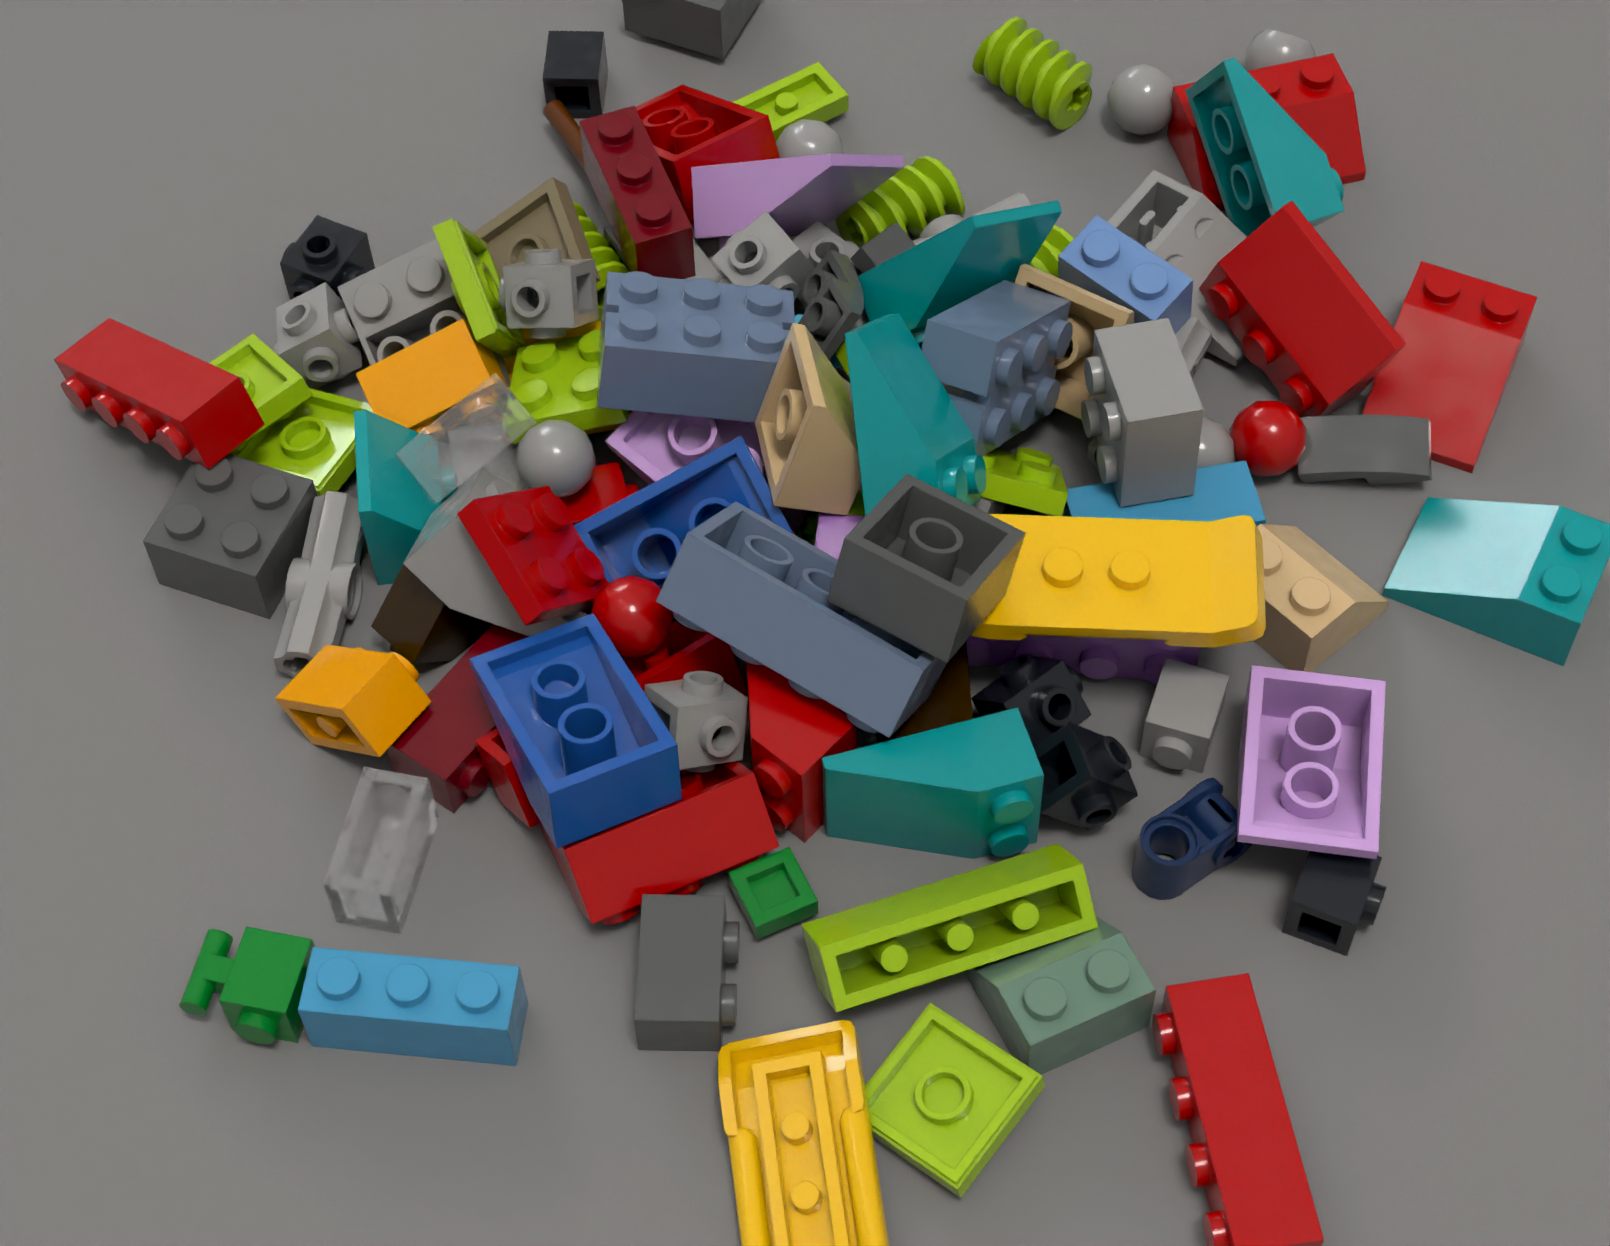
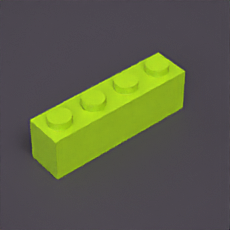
(949, 926)

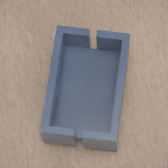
(690, 345)
(1003, 355)

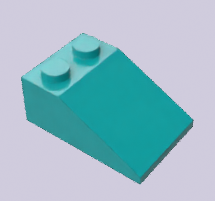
(1260, 151)
(956, 264)
(906, 417)
(1504, 570)
(940, 790)

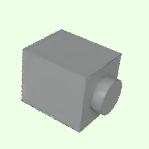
(1183, 716)

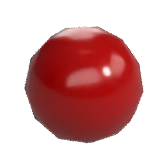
(1268, 437)
(632, 615)

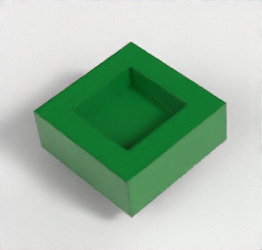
(773, 892)

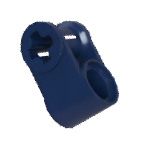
(1196, 832)

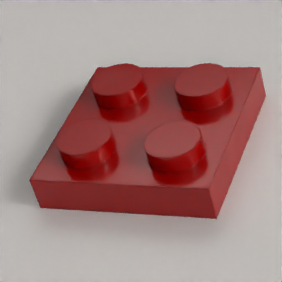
(535, 553)

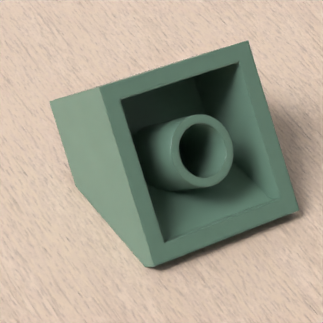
(1066, 997)

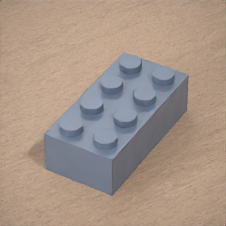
(770, 604)

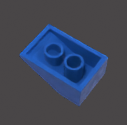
(649, 526)
(578, 730)

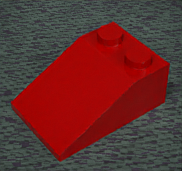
(703, 130)
(1455, 359)

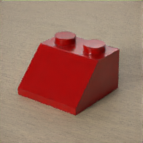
(788, 746)

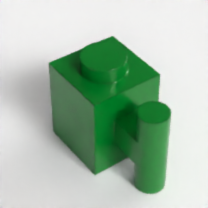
(256, 987)

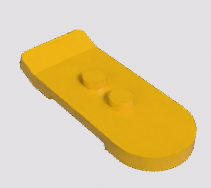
(1134, 581)
(801, 1139)

